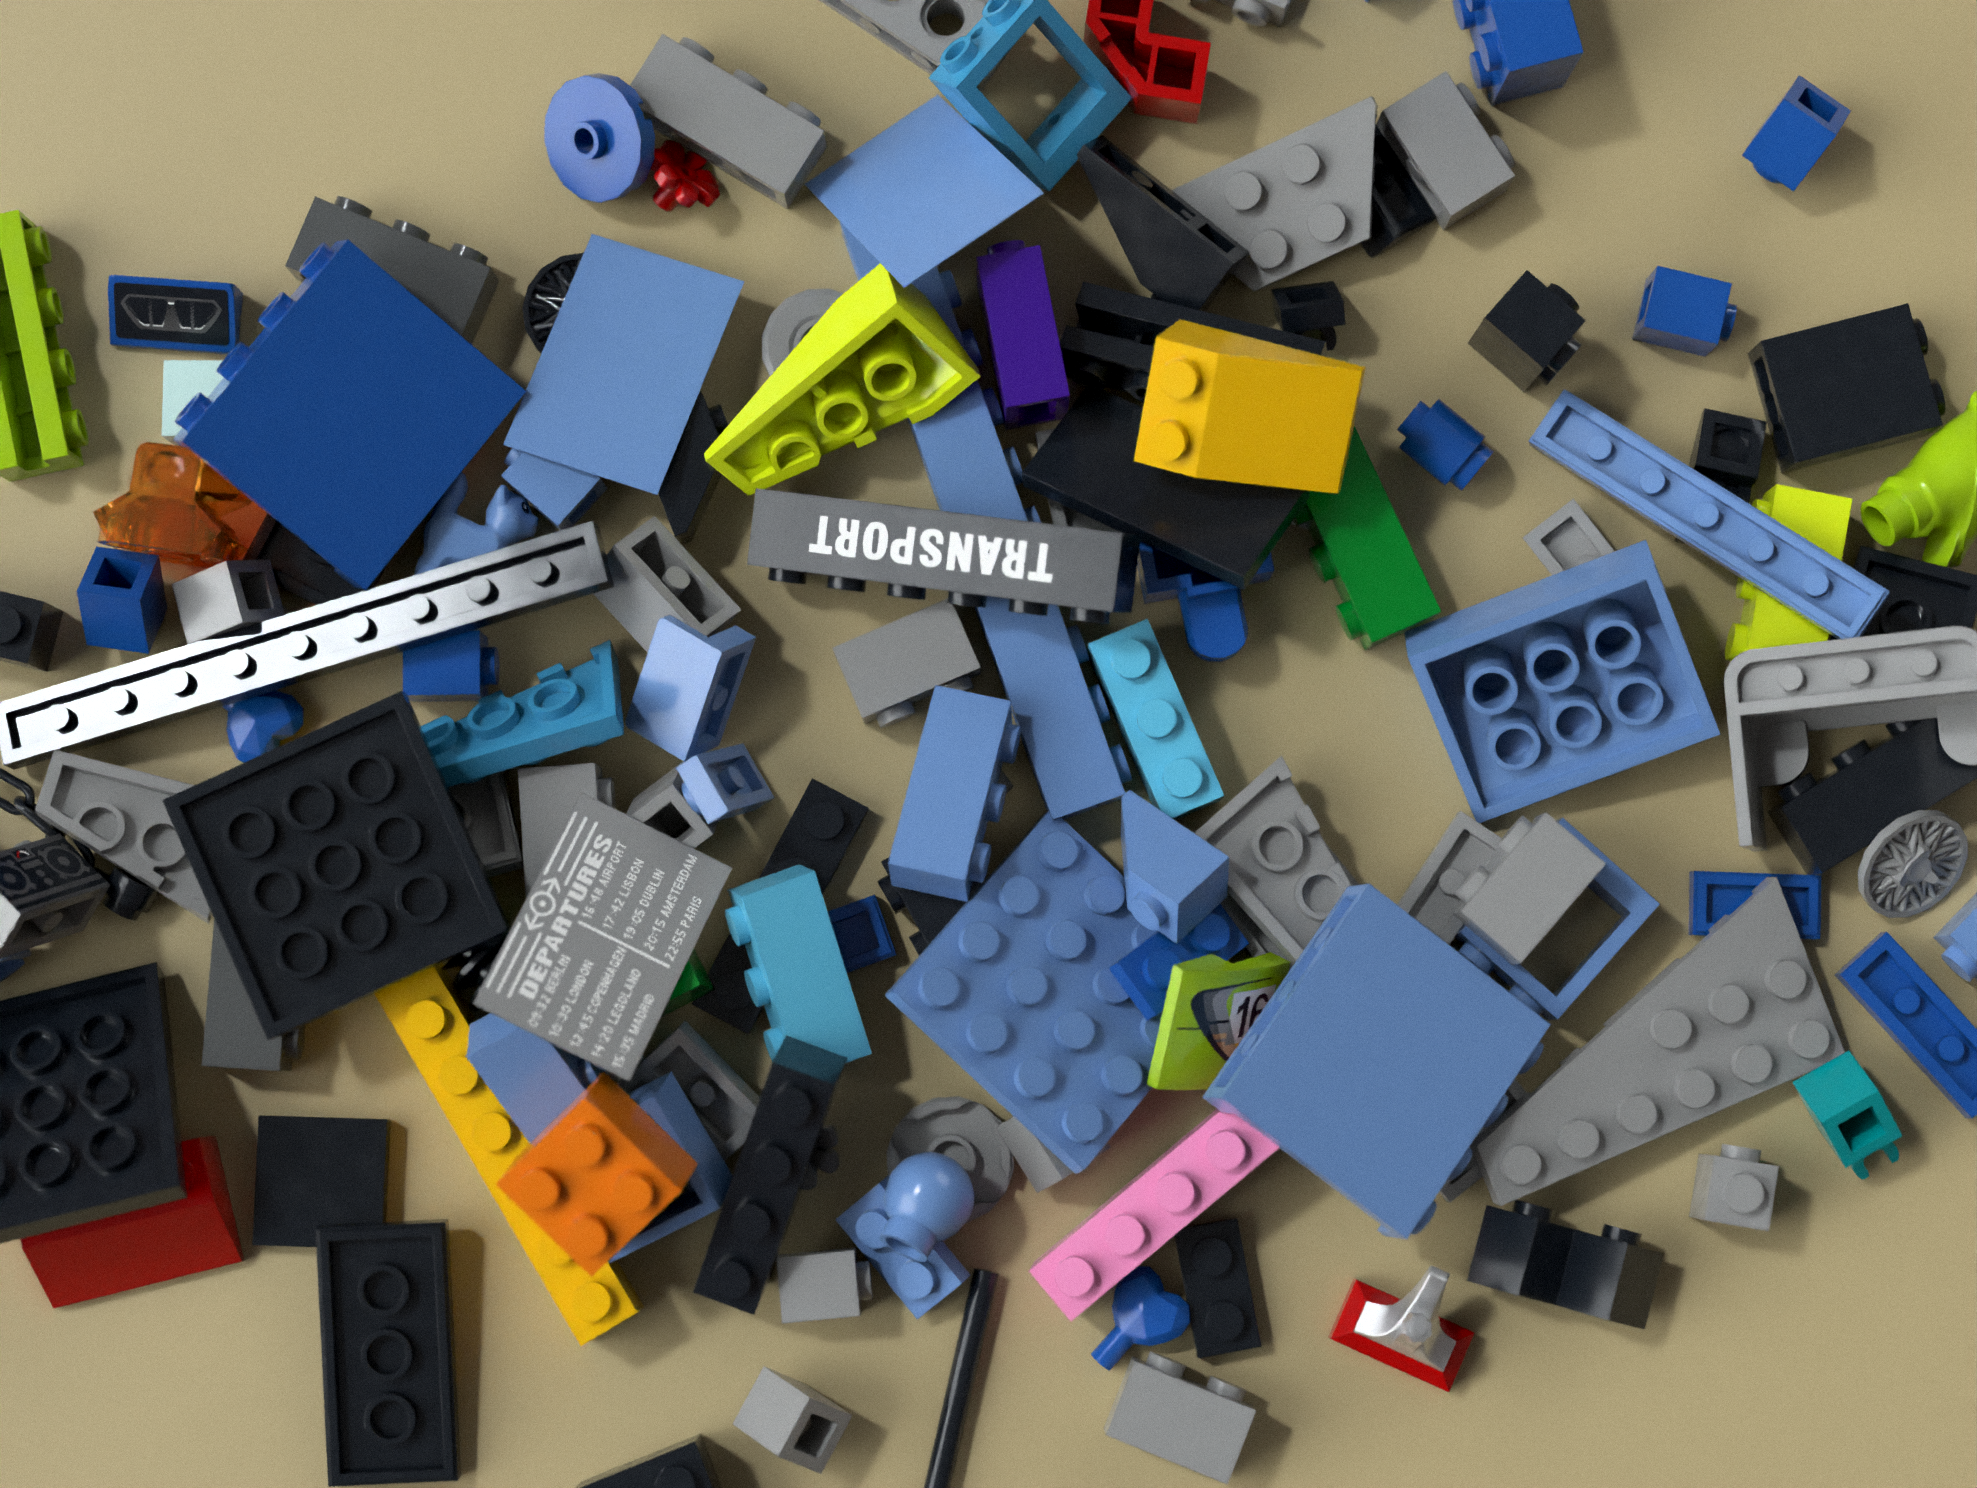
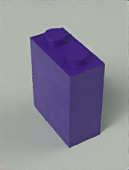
(1022, 334)

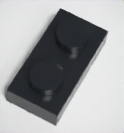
(1217, 1288)

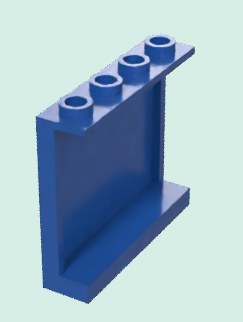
(348, 411)

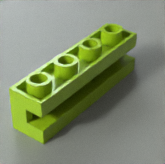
(36, 411)

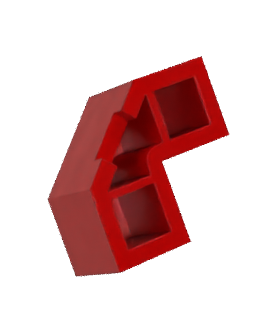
(1156, 70)

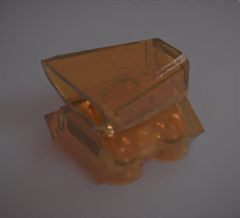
(173, 509)

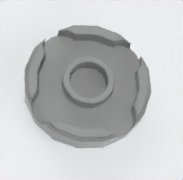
(965, 1134)

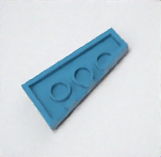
(540, 722)

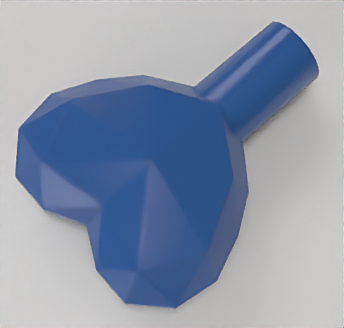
(261, 723)
(1142, 1316)

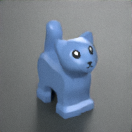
(456, 538)

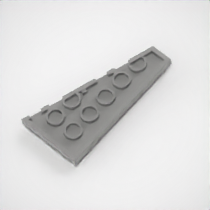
(1688, 1044)

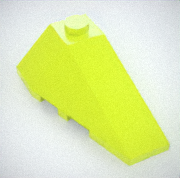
(857, 371)

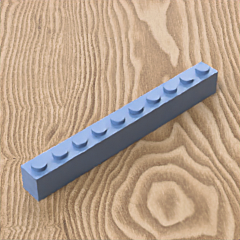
(1031, 652)

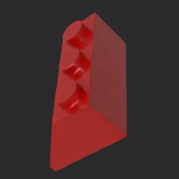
(146, 1242)

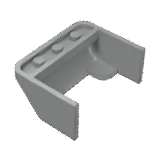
(1841, 683)

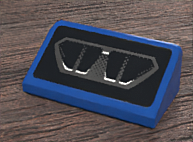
(174, 314)

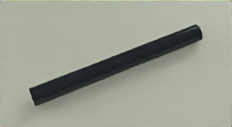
(961, 1379)

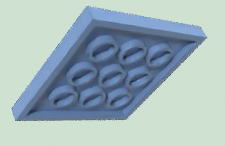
(1029, 997)

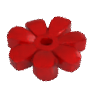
(682, 178)

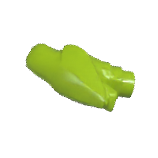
(1932, 494)

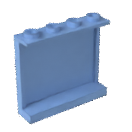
(1380, 1060)

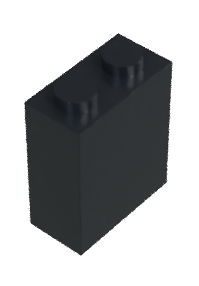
(1847, 387)

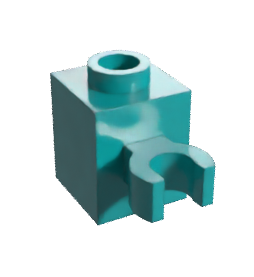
(1849, 1112)

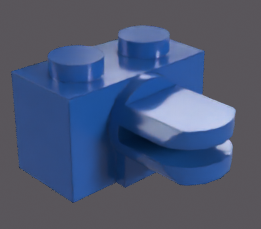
(1209, 606)

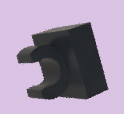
(1310, 308)

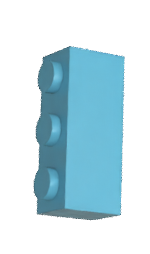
(1154, 721)
(796, 963)

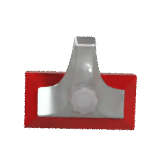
(1404, 1330)

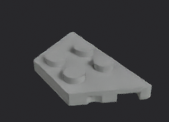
(1295, 196)

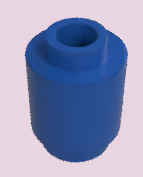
(1443, 443)

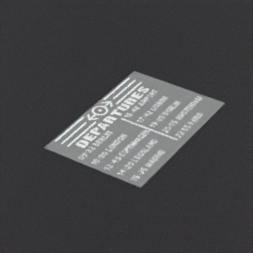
(603, 936)

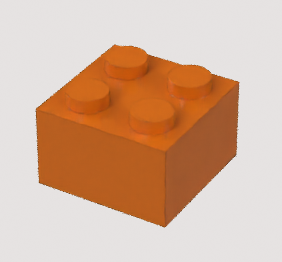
(597, 1174)

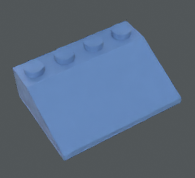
(1560, 682)

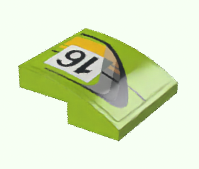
(1207, 1016)

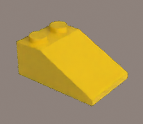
(1247, 410)

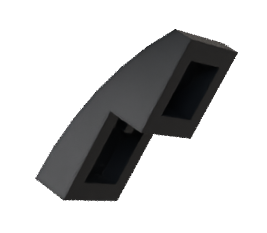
(1728, 451)

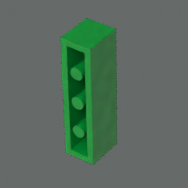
(1367, 555)

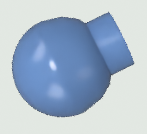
(925, 1203)

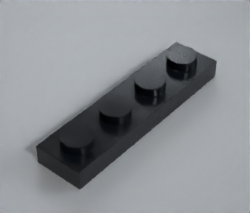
(813, 838)

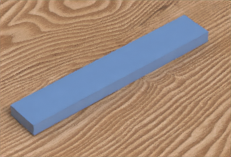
(1709, 518)

